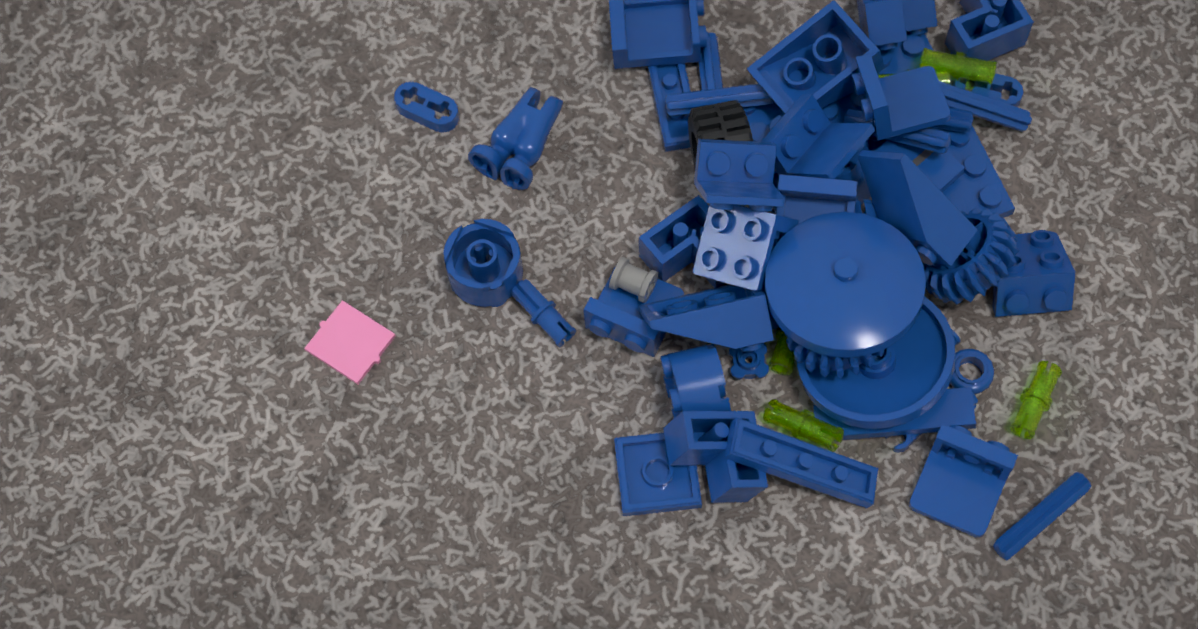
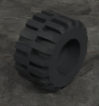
(718, 122)

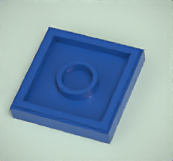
(649, 481)

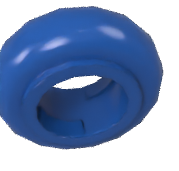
(981, 361)

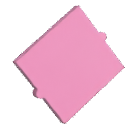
(350, 342)

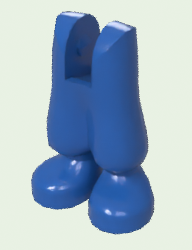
(519, 133)

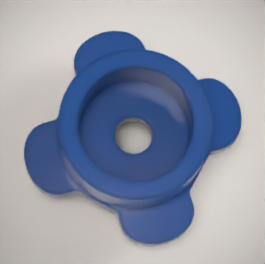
(756, 368)

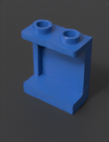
(656, 32)
(814, 196)

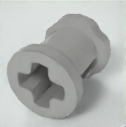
(633, 279)

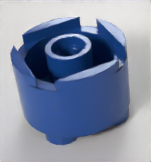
(483, 262)
(695, 380)

